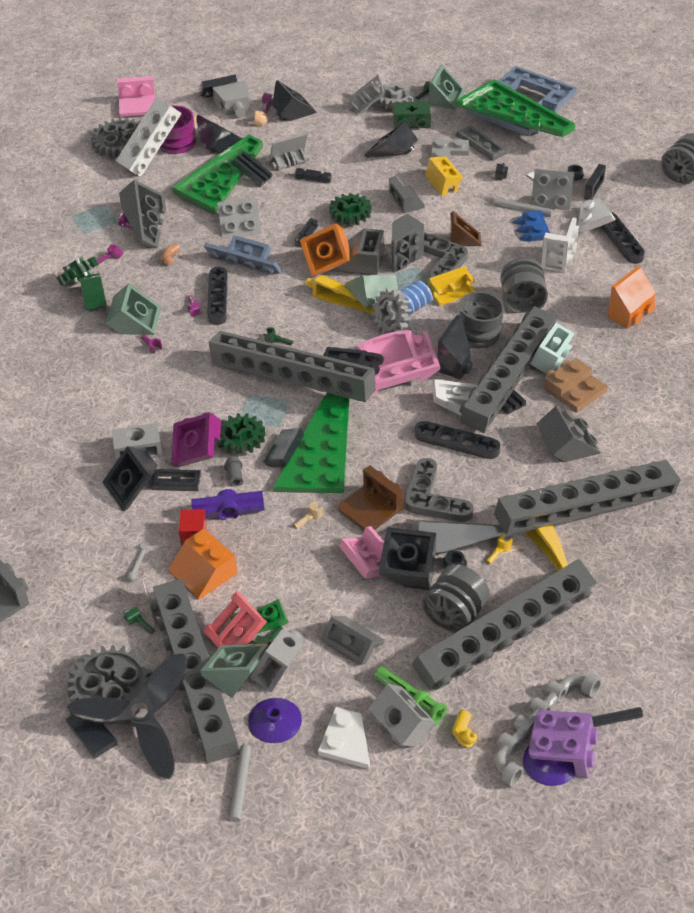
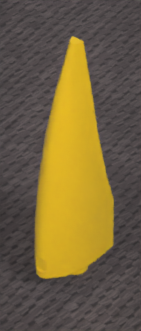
(334, 292)
(549, 543)

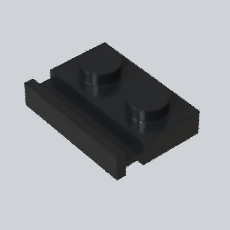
(206, 87)

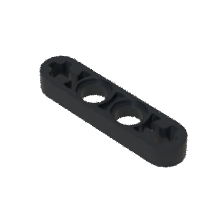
(624, 236)
(220, 295)
(458, 437)

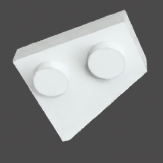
(594, 214)
(451, 394)
(345, 739)

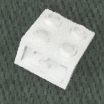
(559, 249)

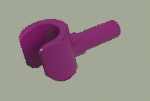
(267, 99)
(123, 221)
(113, 250)
(193, 308)
(155, 342)

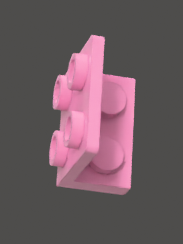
(135, 95)

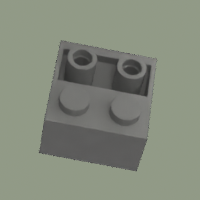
(406, 241)
(365, 252)
(567, 435)

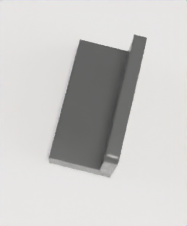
(404, 196)
(351, 638)

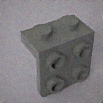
(12, 592)

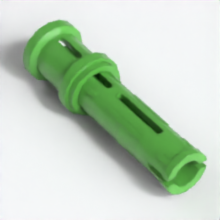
(431, 707)

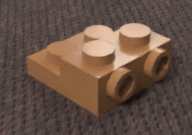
(574, 384)

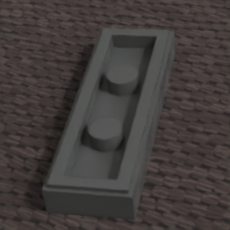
(481, 143)

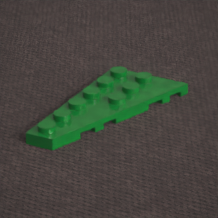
(506, 104)
(216, 178)
(321, 454)

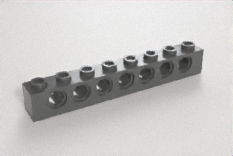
(293, 366)
(506, 371)
(586, 497)
(573, 576)
(185, 638)

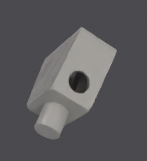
(232, 98)
(282, 650)

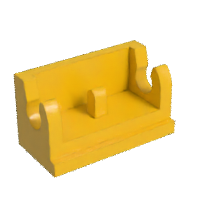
(443, 174)
(451, 285)

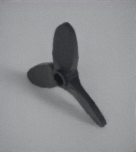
(154, 695)

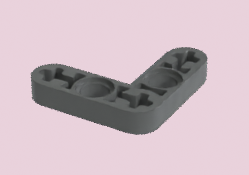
(447, 255)
(424, 496)

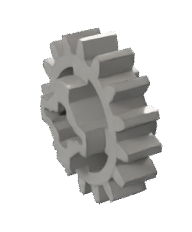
(396, 93)
(391, 311)

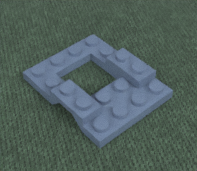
(556, 94)

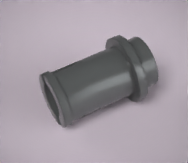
(233, 467)

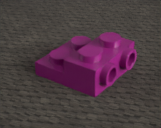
(194, 439)

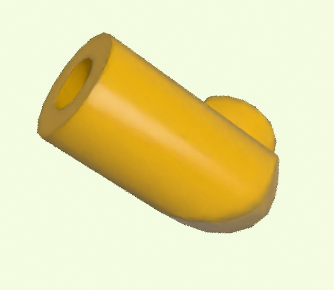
(461, 731)

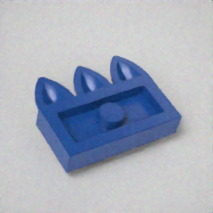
(532, 225)

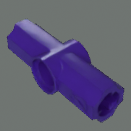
(230, 503)

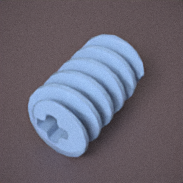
(418, 295)

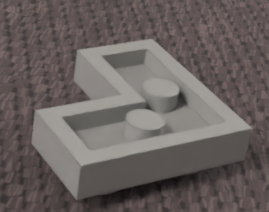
(450, 148)

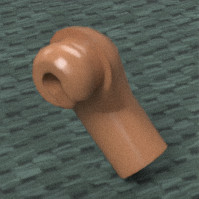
(167, 253)

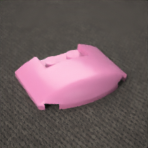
(404, 356)

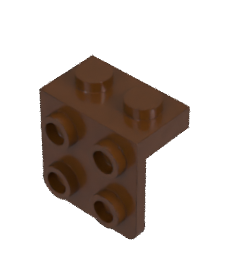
(373, 502)

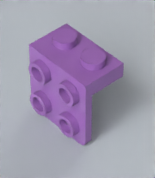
(565, 738)

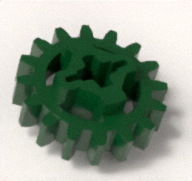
(350, 209)
(77, 269)
(241, 434)

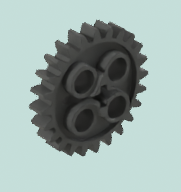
(107, 139)
(111, 681)

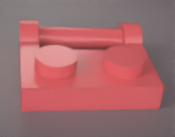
(241, 628)

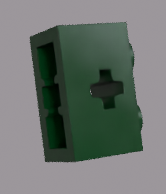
(413, 113)

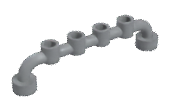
(524, 726)

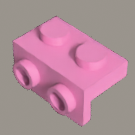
(364, 552)

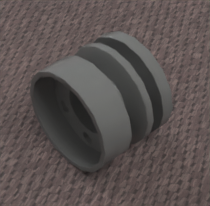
(679, 160)
(523, 285)
(481, 318)
(455, 597)

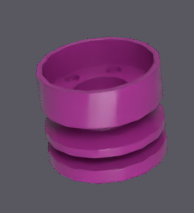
(182, 135)

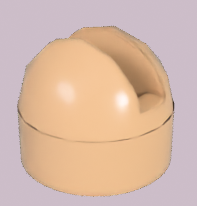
(260, 118)

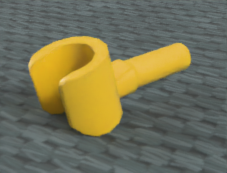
(501, 547)

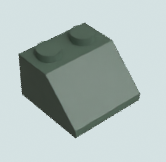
(133, 312)

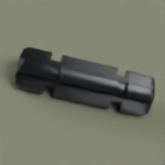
(313, 175)
(307, 230)

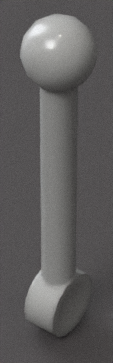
(144, 547)

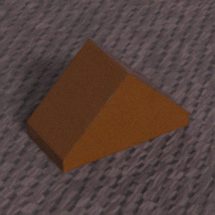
(462, 232)

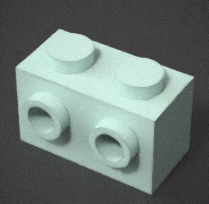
(552, 348)

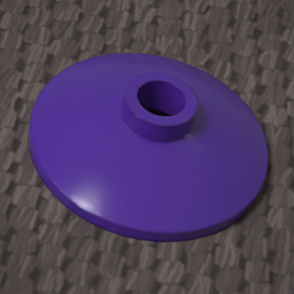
(277, 728)
(548, 771)

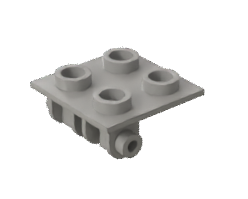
(366, 95)
(288, 150)
(552, 189)
(239, 218)

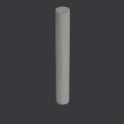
(522, 207)
(240, 783)

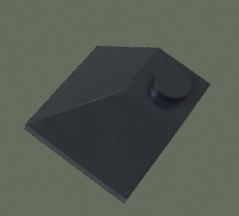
(290, 103)
(215, 136)
(394, 143)
(454, 350)
(129, 476)
(409, 557)

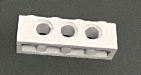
(148, 136)

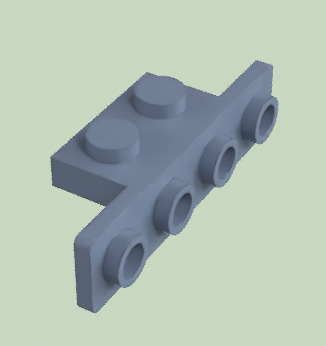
(245, 251)

